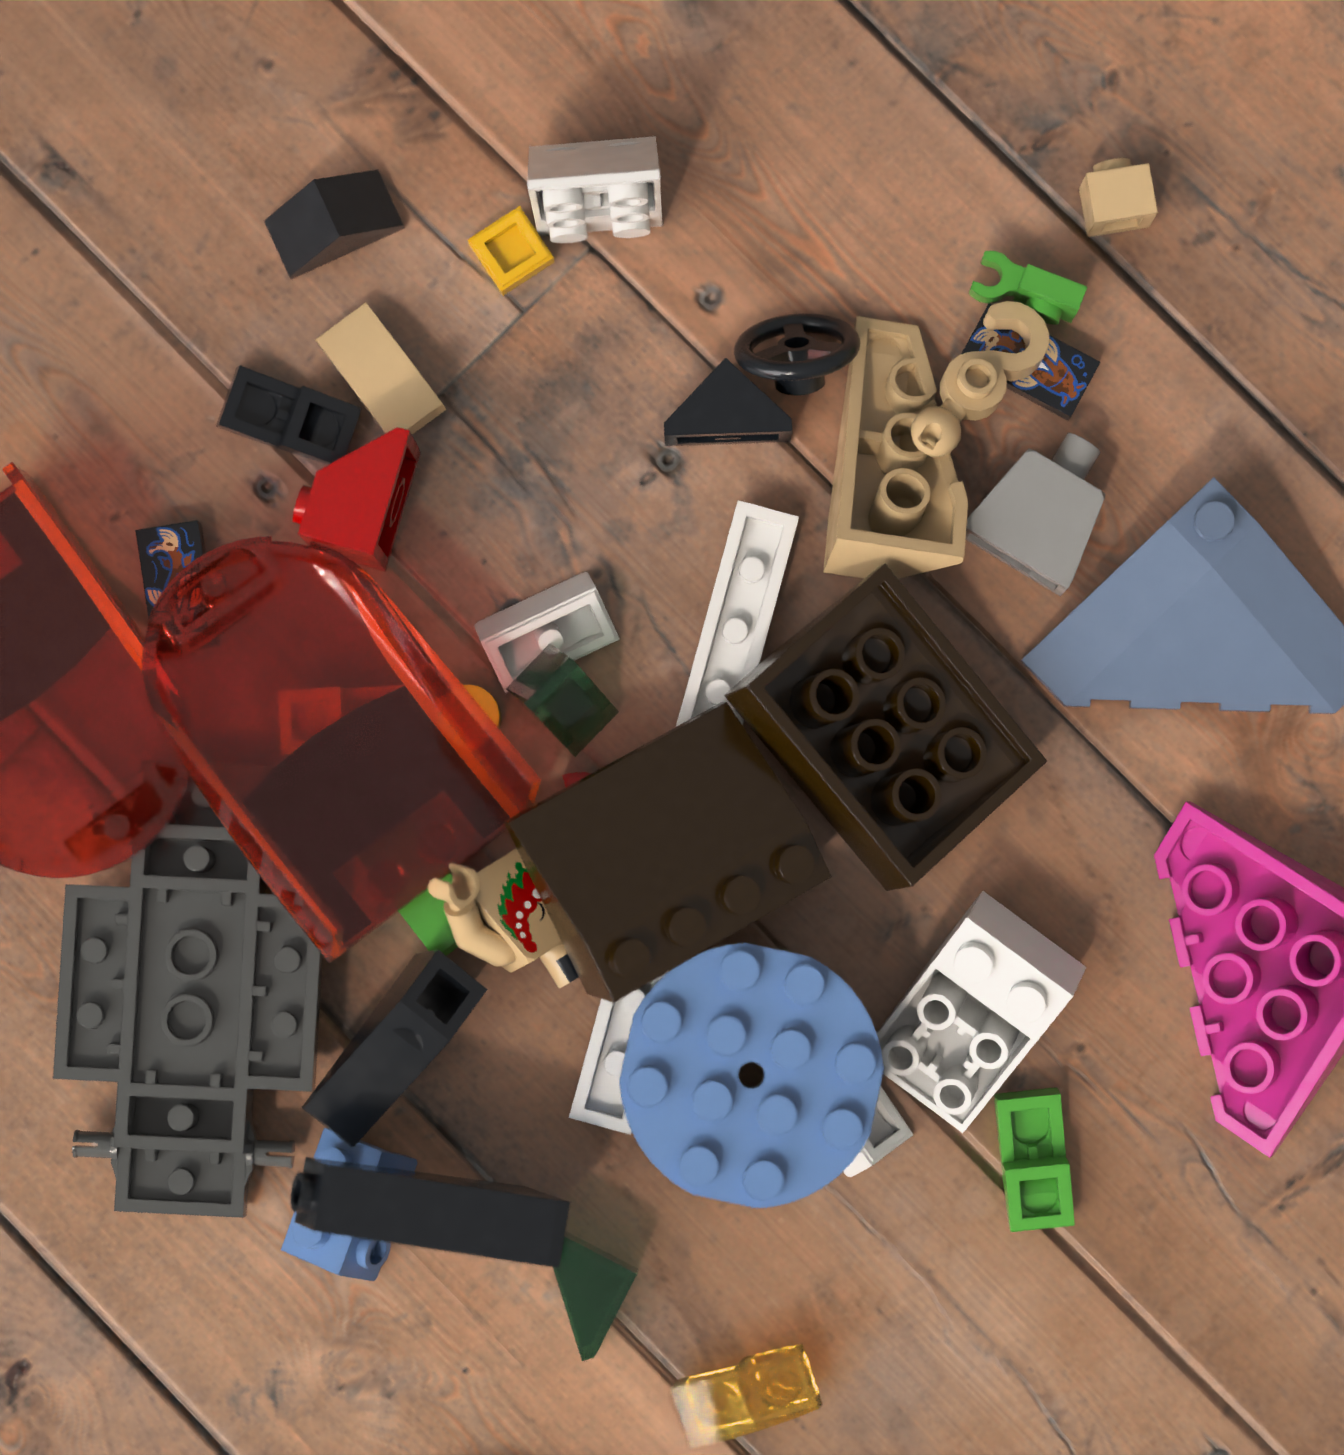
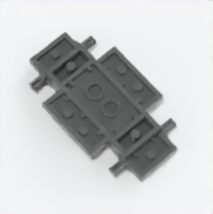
(190, 1003)

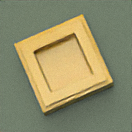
(511, 250)

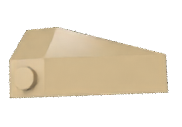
(886, 494)

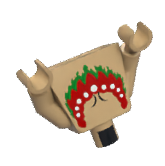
(502, 917)

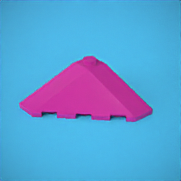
(1264, 970)

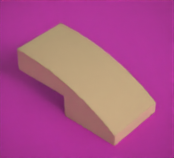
(380, 372)

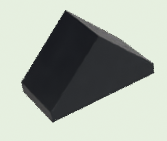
(332, 220)
(727, 411)

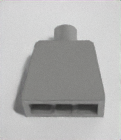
(1041, 514)

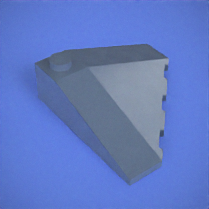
(1200, 619)

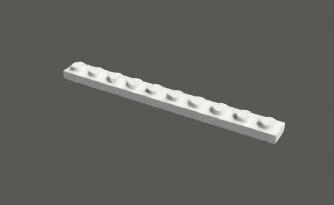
(725, 654)

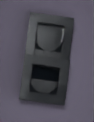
(288, 416)

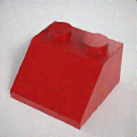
(360, 499)

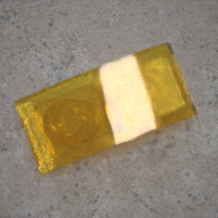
(746, 1397)

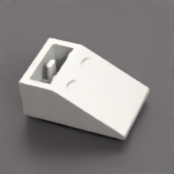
(595, 188)
(976, 1011)

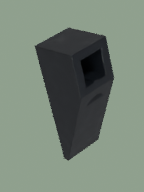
(394, 1045)

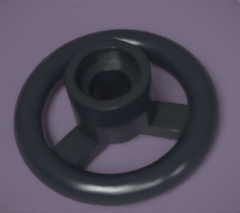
(798, 360)

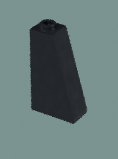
(431, 1211)

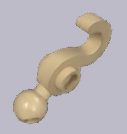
(979, 379)

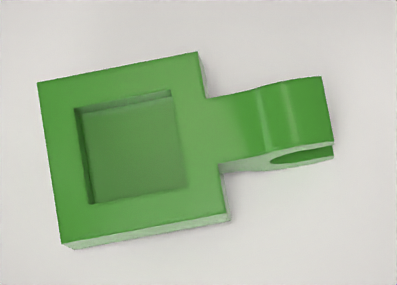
(1043, 291)

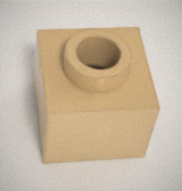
(1117, 197)

